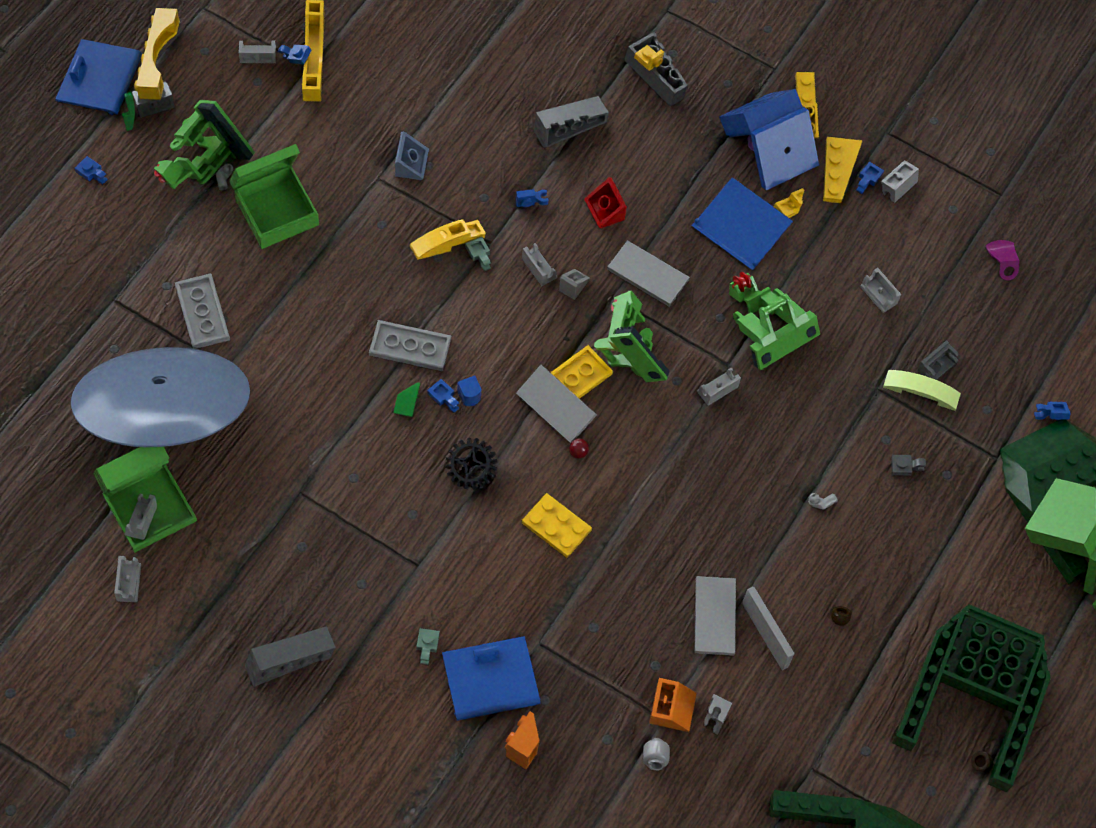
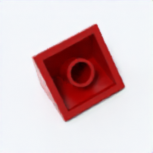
(606, 204)

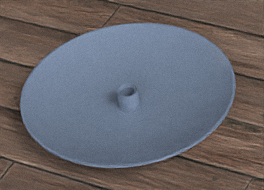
(160, 397)

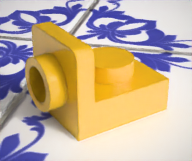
(649, 57)

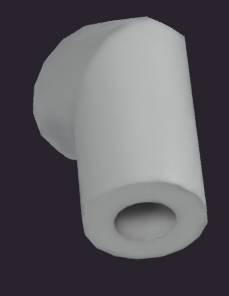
(222, 175)
(817, 502)

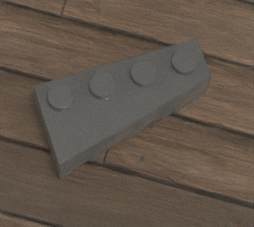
(664, 79)
(569, 120)
(288, 655)

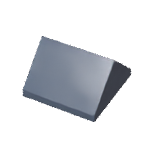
(410, 158)

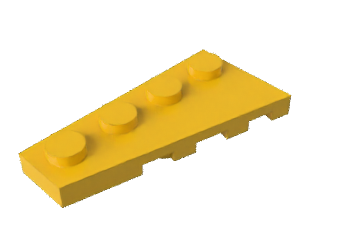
(839, 163)

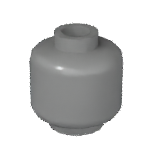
(656, 754)

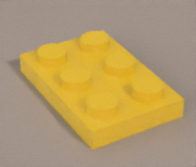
(583, 372)
(556, 525)

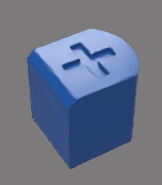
(469, 391)

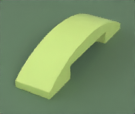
(922, 386)

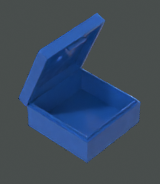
(774, 124)

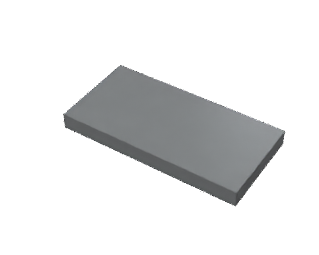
(648, 273)
(202, 311)
(410, 345)
(556, 403)
(715, 615)
(768, 628)

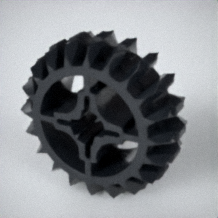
(475, 446)

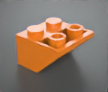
(673, 705)
(524, 743)

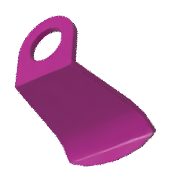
(1006, 255)

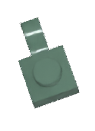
(479, 250)
(427, 643)

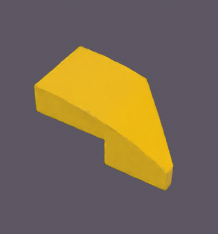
(790, 205)

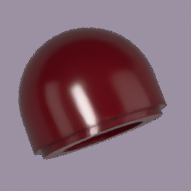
(579, 448)

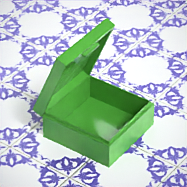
(273, 197)
(144, 473)
(1068, 523)

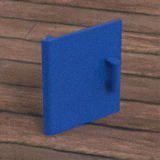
(99, 76)
(742, 223)
(491, 678)

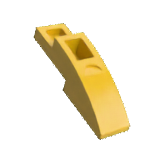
(806, 91)
(446, 236)

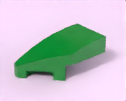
(130, 115)
(406, 400)

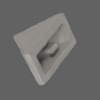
(573, 283)

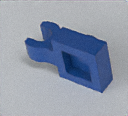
(297, 54)
(90, 169)
(869, 175)
(529, 197)
(442, 394)
(1055, 410)

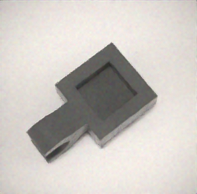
(904, 465)

